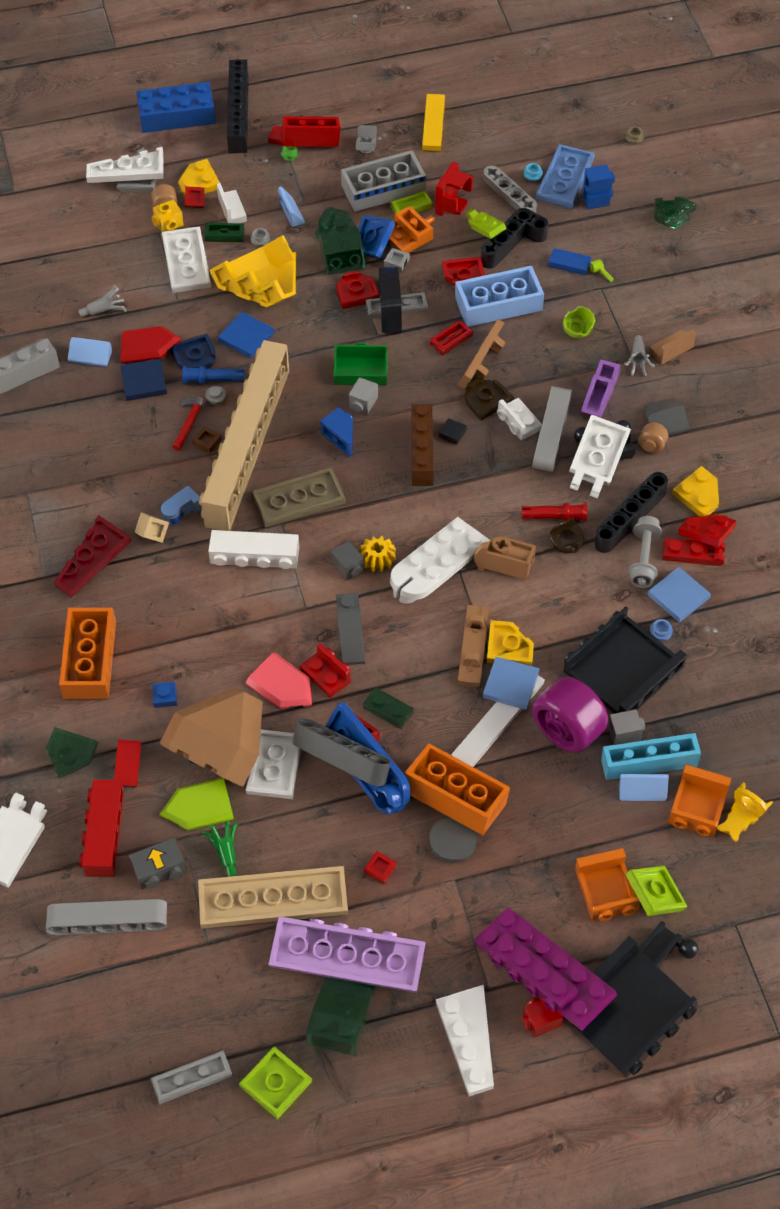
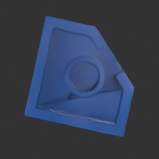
(375, 235)

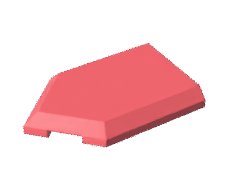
(281, 683)

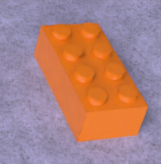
(87, 653)
(456, 789)

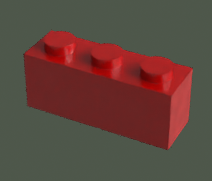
(310, 131)

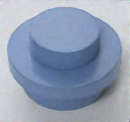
(661, 630)

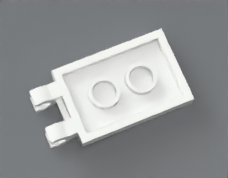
(598, 454)
(18, 835)

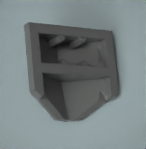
(669, 414)

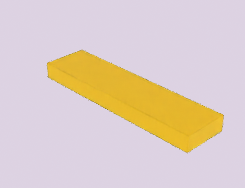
(433, 122)

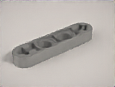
(500, 177)

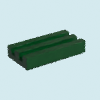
(228, 232)

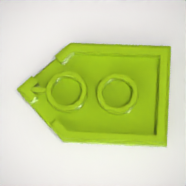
(199, 805)

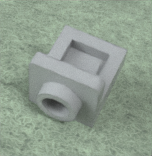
(366, 138)

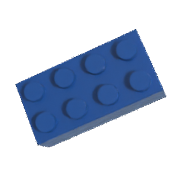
(176, 107)

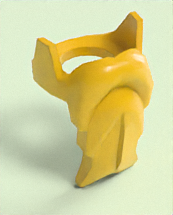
(744, 812)

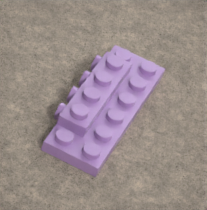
(347, 953)

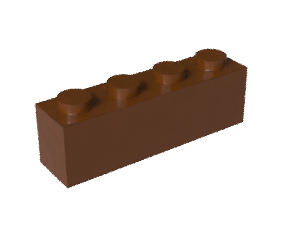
(422, 444)

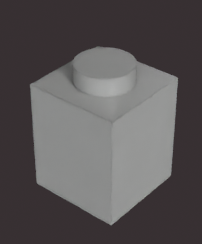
(363, 396)
(626, 727)

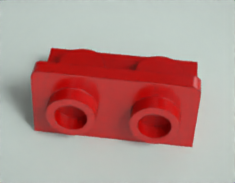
(327, 671)

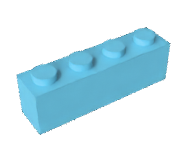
(650, 756)

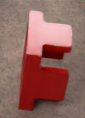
(448, 188)

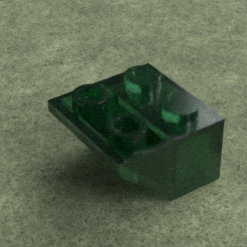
(342, 251)

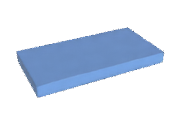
(565, 176)

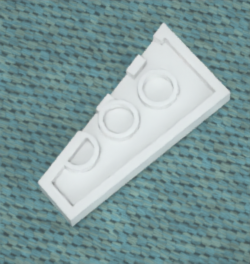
(127, 168)
(468, 1035)

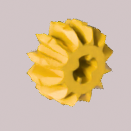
(378, 553)

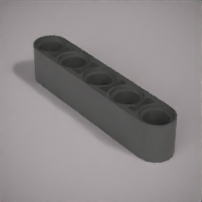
(341, 752)

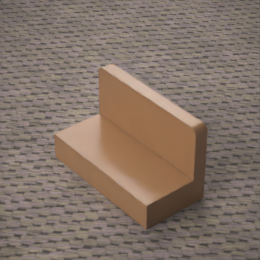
(673, 345)

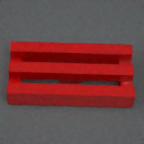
(453, 339)

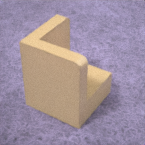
(151, 527)

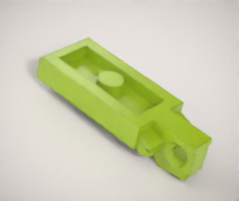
(484, 223)

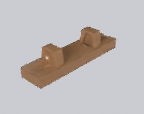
(475, 367)
(473, 646)

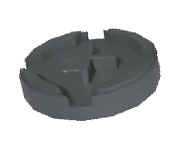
(452, 841)

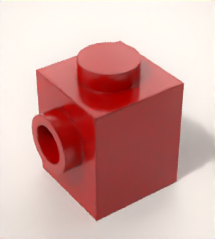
(540, 1018)

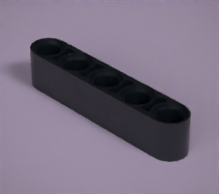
(629, 512)

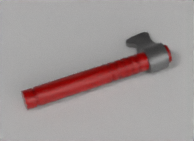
(198, 404)

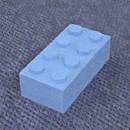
(499, 296)

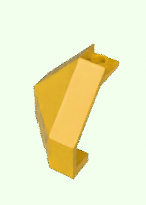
(261, 275)

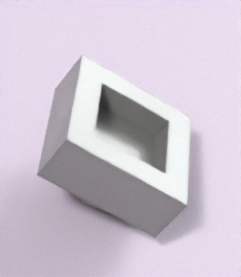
(397, 258)

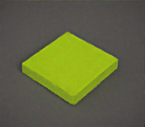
(656, 890)
(275, 1082)

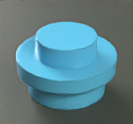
(533, 172)

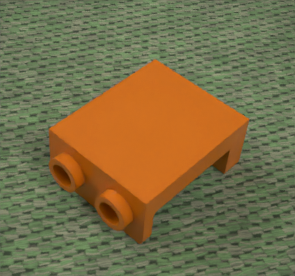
(699, 801)
(606, 885)

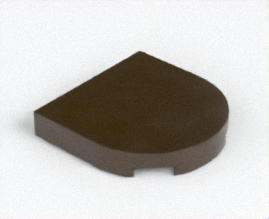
(483, 397)

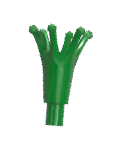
(224, 847)

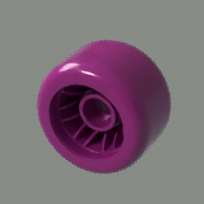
(570, 714)

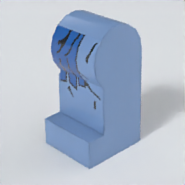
(180, 505)

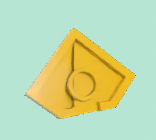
(199, 175)
(699, 492)
(509, 643)

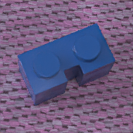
(597, 186)

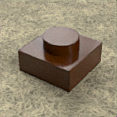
(206, 439)

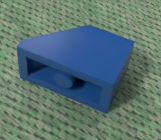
(339, 430)

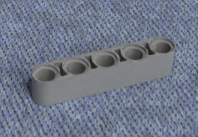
(552, 429)
(106, 917)

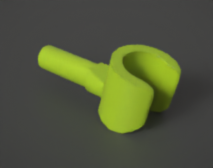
(597, 265)

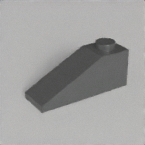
(350, 628)

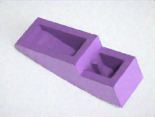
(601, 388)

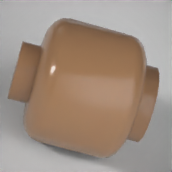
(162, 194)
(653, 437)

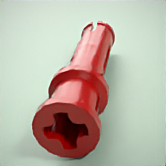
(564, 512)

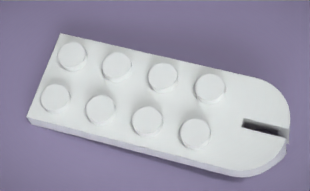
(435, 561)

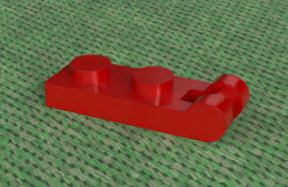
(692, 552)

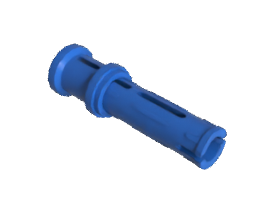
(202, 375)

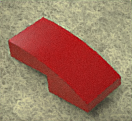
(127, 762)

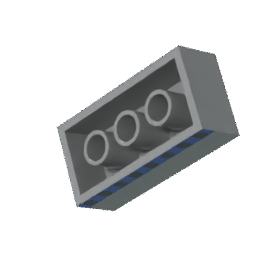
(383, 180)

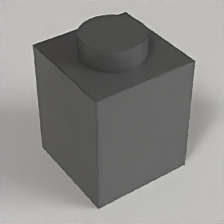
(347, 560)

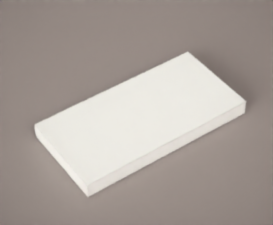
(186, 259)

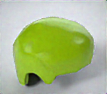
(579, 322)

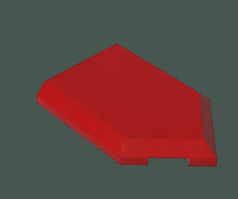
(146, 344)

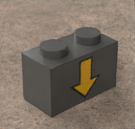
(158, 864)

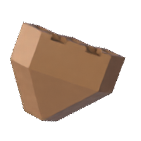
(219, 734)

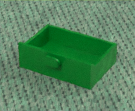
(360, 361)

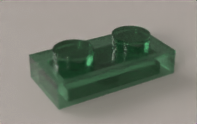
(388, 708)

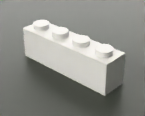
(254, 549)

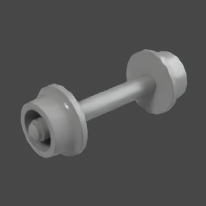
(647, 530)

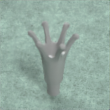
(103, 304)
(638, 356)

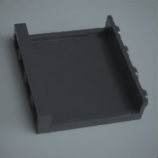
(623, 663)

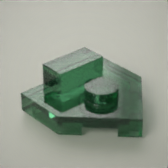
(673, 212)
(334, 221)
(69, 751)

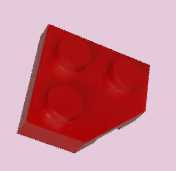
(462, 269)
(707, 529)

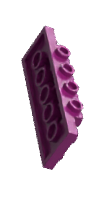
(544, 969)

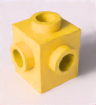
(167, 216)

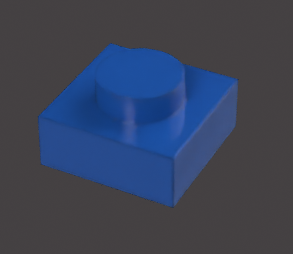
(164, 694)

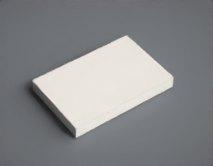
(275, 767)

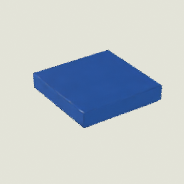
(245, 334)

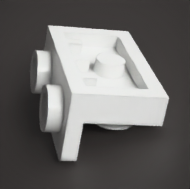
(518, 418)

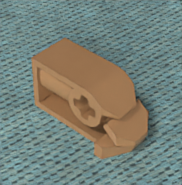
(505, 557)

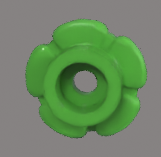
(289, 153)

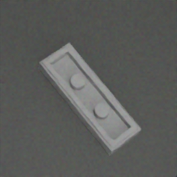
(410, 304)
(191, 1077)

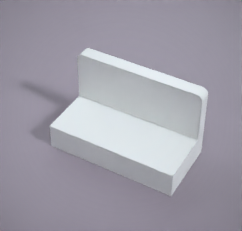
(231, 205)

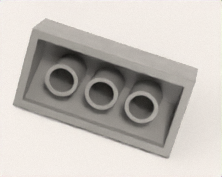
(27, 364)

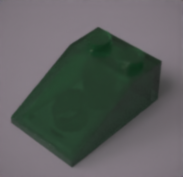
(340, 1015)

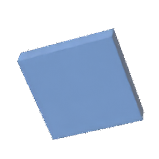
(679, 594)
(511, 683)

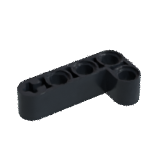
(519, 225)
(390, 299)

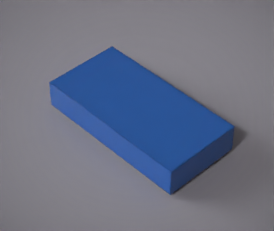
(569, 261)

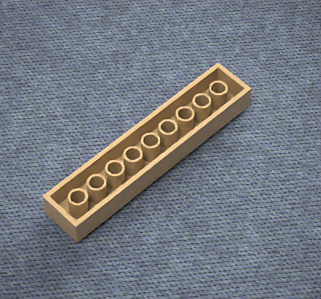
(244, 436)

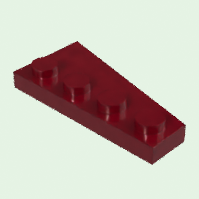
(90, 557)

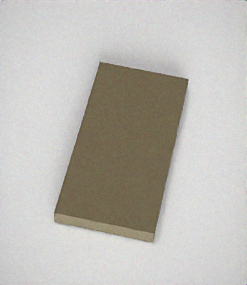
(298, 497)

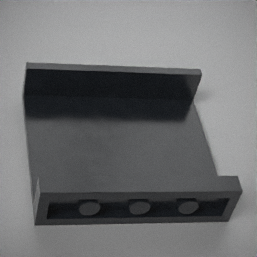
(642, 1012)

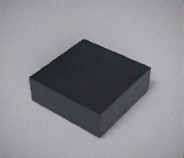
(452, 431)

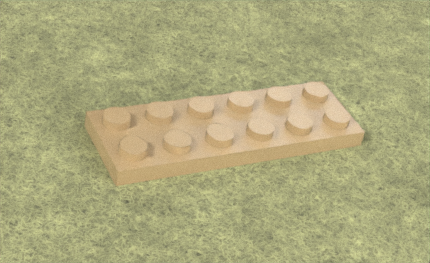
(271, 895)

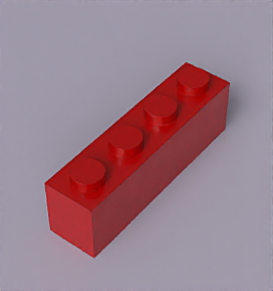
(103, 828)

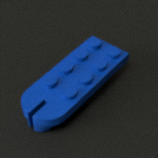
(396, 792)

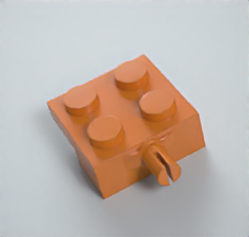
(410, 230)

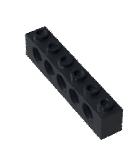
(238, 106)

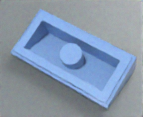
(290, 208)
(89, 352)
(643, 787)

